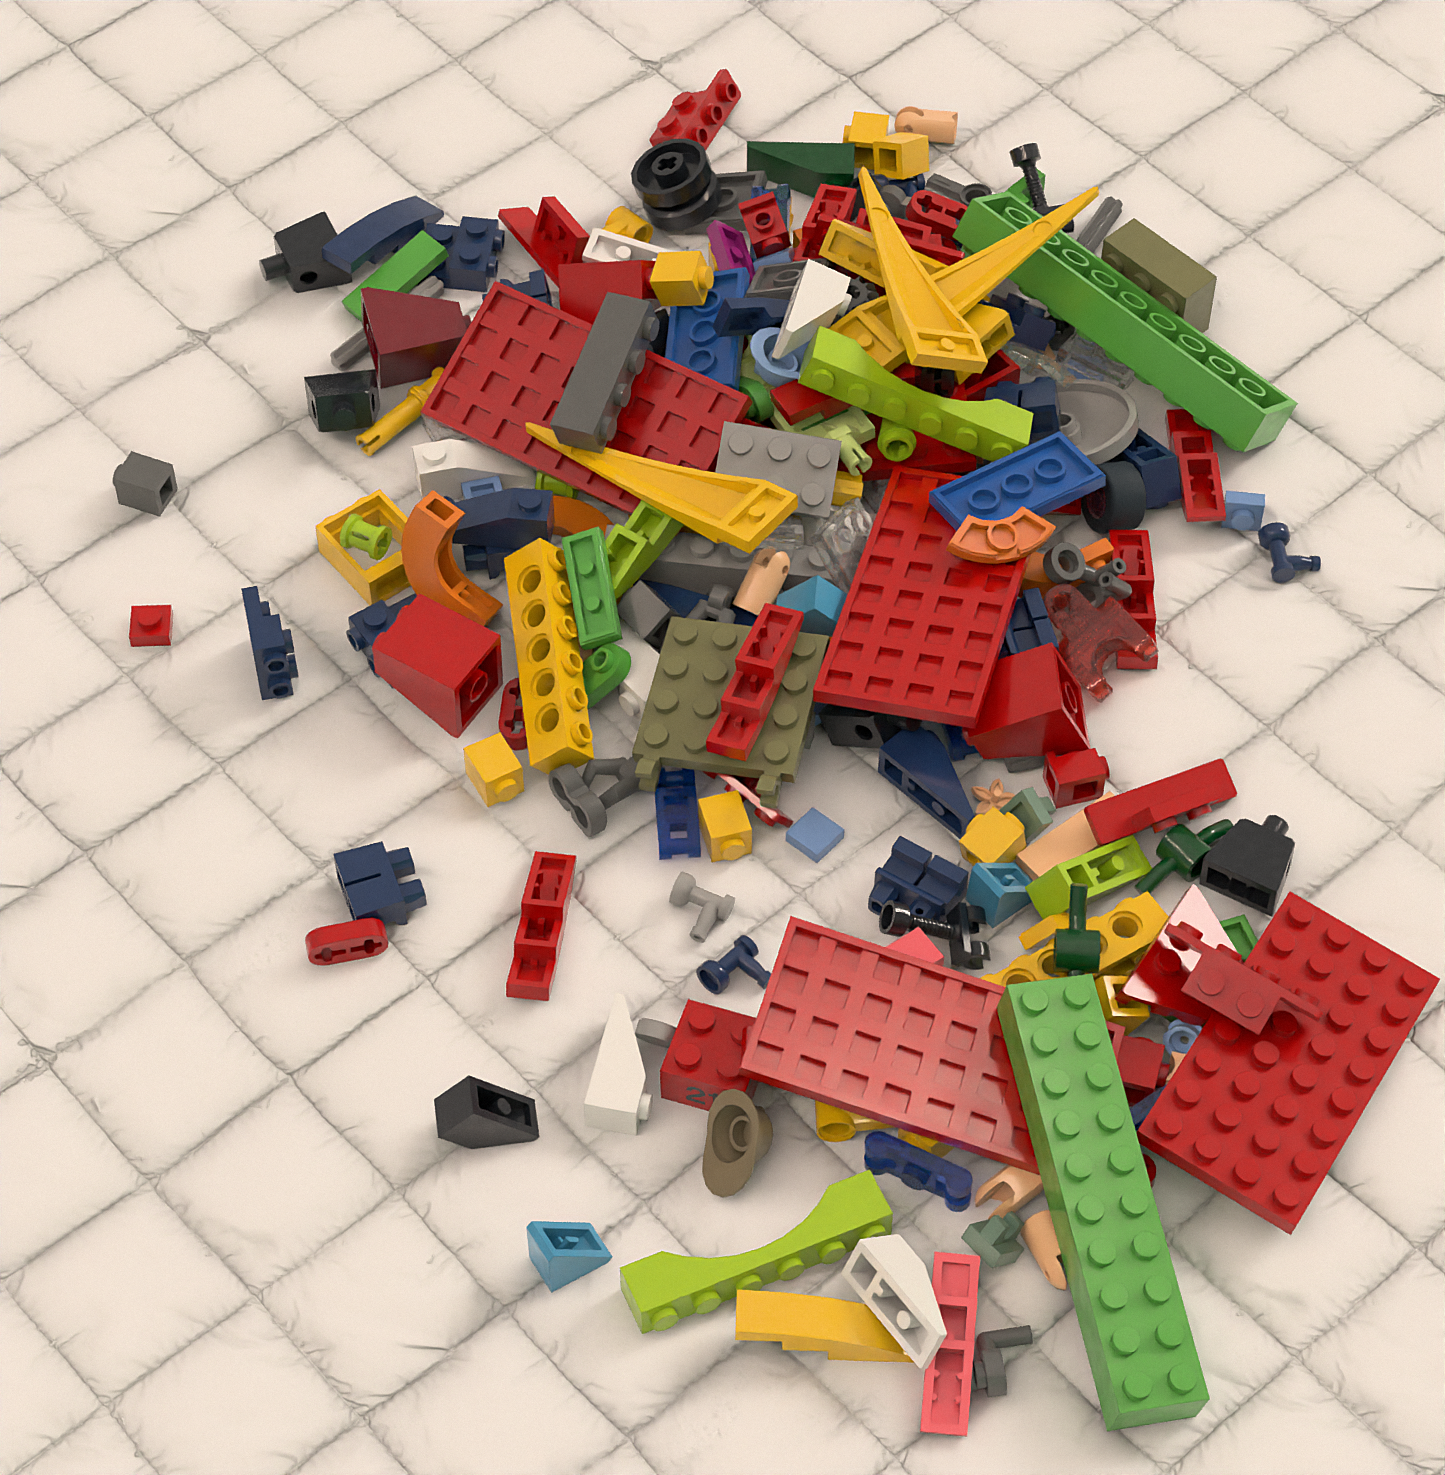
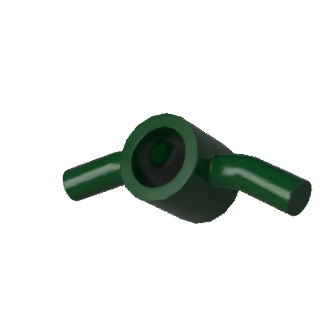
(1182, 853)
(1077, 948)

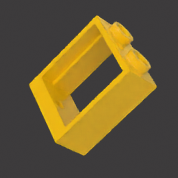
(385, 577)

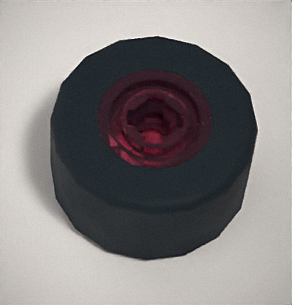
(1119, 502)

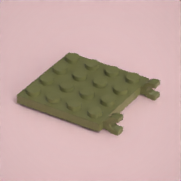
(686, 702)

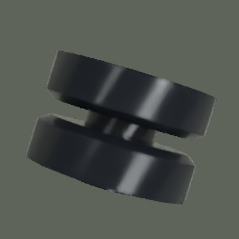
(676, 184)

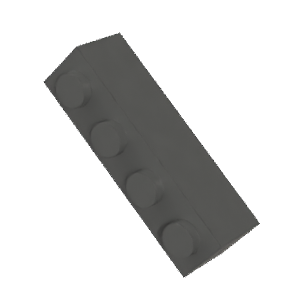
(605, 373)

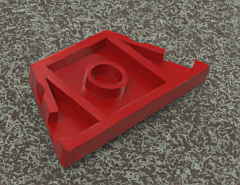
(1168, 963)

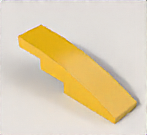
(856, 251)
(816, 1324)

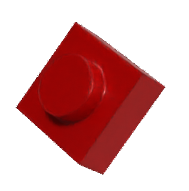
(151, 625)

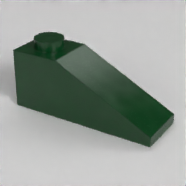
(803, 163)

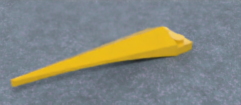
(960, 283)
(920, 312)
(711, 503)

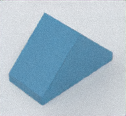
(819, 602)
(998, 890)
(565, 1251)

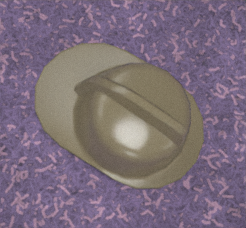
(734, 1142)

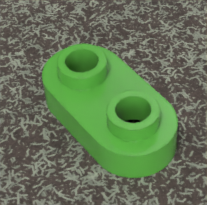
(762, 406)
(605, 671)

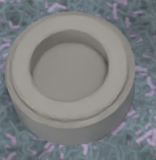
(655, 1032)

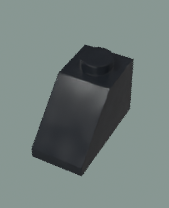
(485, 1115)

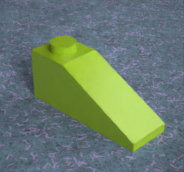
(1101, 869)

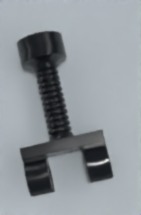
(1026, 158)
(961, 921)

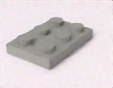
(787, 459)

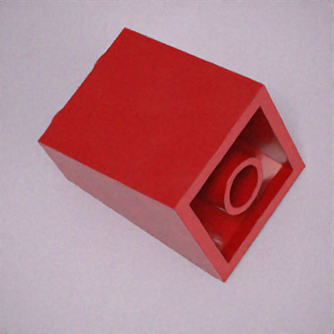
(586, 285)
(440, 662)
(1030, 708)

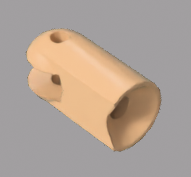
(938, 125)
(763, 580)
(1010, 1186)
(1043, 1244)

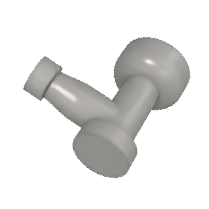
(713, 905)

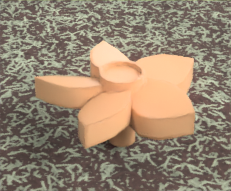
(991, 797)

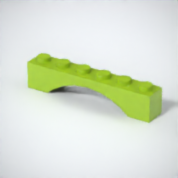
(846, 372)
(676, 1286)

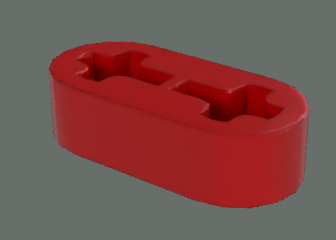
(939, 212)
(510, 714)
(346, 941)

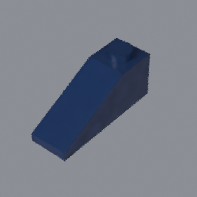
(1157, 468)
(506, 518)
(924, 773)

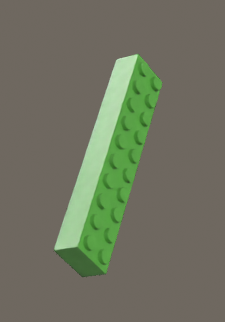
(1133, 328)
(1101, 1204)

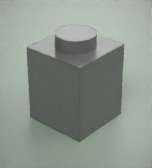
(145, 483)
(646, 613)

